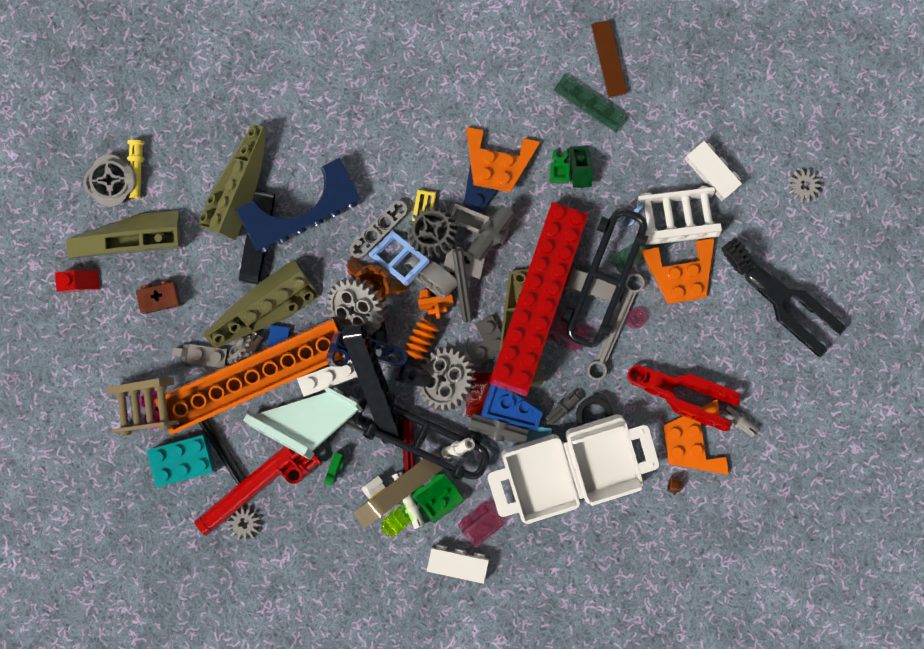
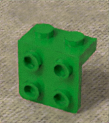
(438, 497)

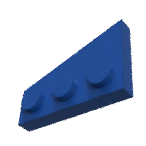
(511, 408)

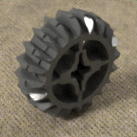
(424, 218)

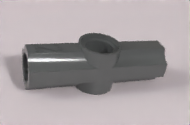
(491, 232)
(498, 430)

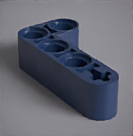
(337, 347)

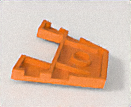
(494, 168)
(684, 280)
(686, 444)

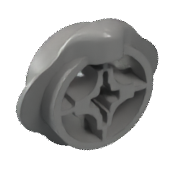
(90, 181)

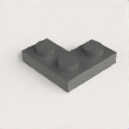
(491, 342)

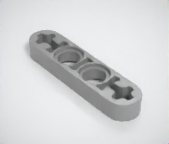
(381, 232)

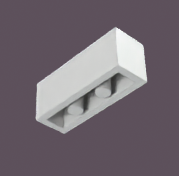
(713, 170)
(326, 377)
(457, 564)

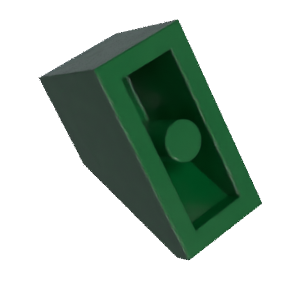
(580, 167)

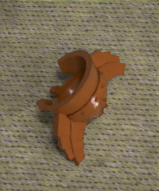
(376, 276)

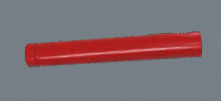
(280, 463)

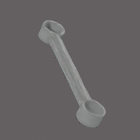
(617, 324)

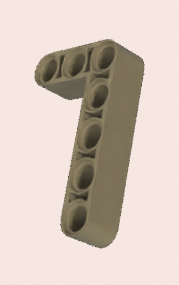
(396, 491)

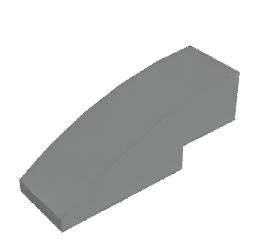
(472, 221)

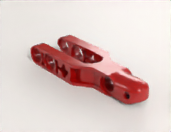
(662, 386)

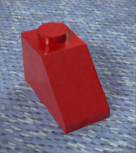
(77, 281)

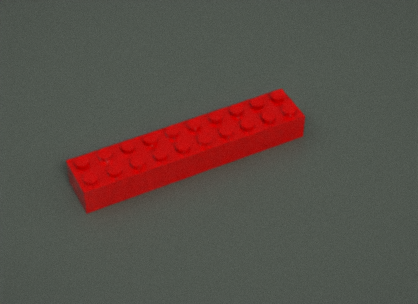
(538, 299)

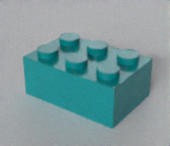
(181, 460)

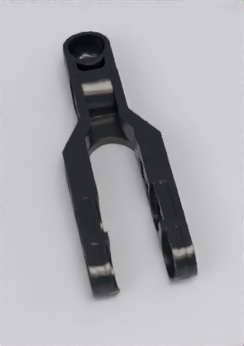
(777, 292)

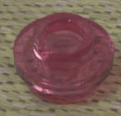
(639, 314)

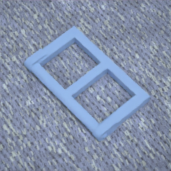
(390, 267)

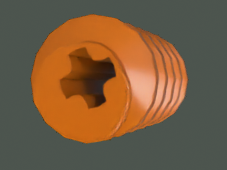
(421, 339)

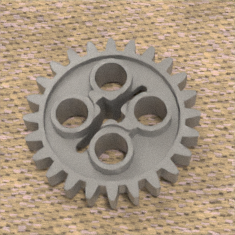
(355, 304)
(459, 387)

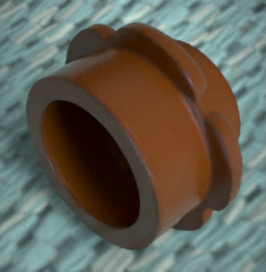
(674, 485)

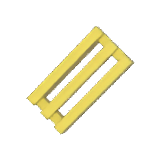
(426, 194)

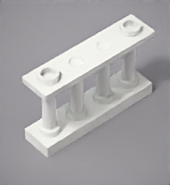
(690, 231)

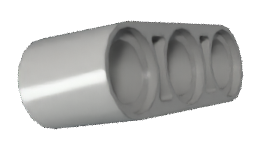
(433, 276)
(599, 288)

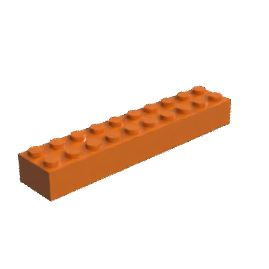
(250, 376)

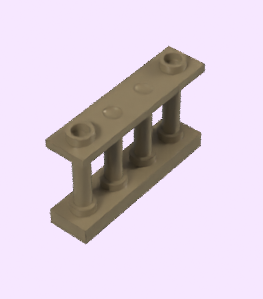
(134, 390)

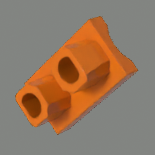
(434, 305)

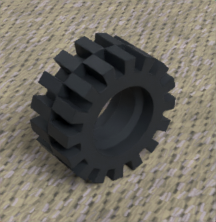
(738, 256)

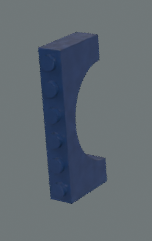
(336, 195)

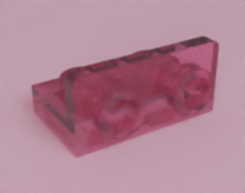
(558, 332)
(481, 524)

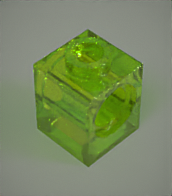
(394, 522)

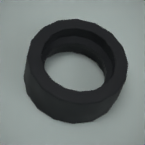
(580, 410)

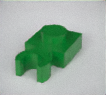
(559, 170)
(336, 463)

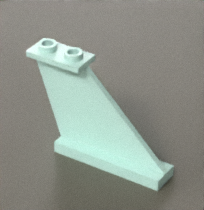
(306, 422)

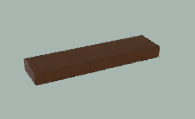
(608, 59)

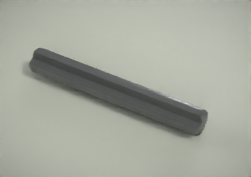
(463, 290)

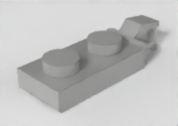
(202, 355)

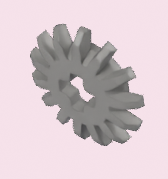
(797, 185)
(238, 349)
(251, 527)

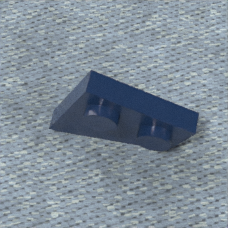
(477, 197)

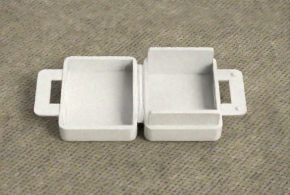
(591, 465)

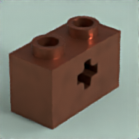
(169, 299)

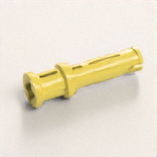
(136, 158)

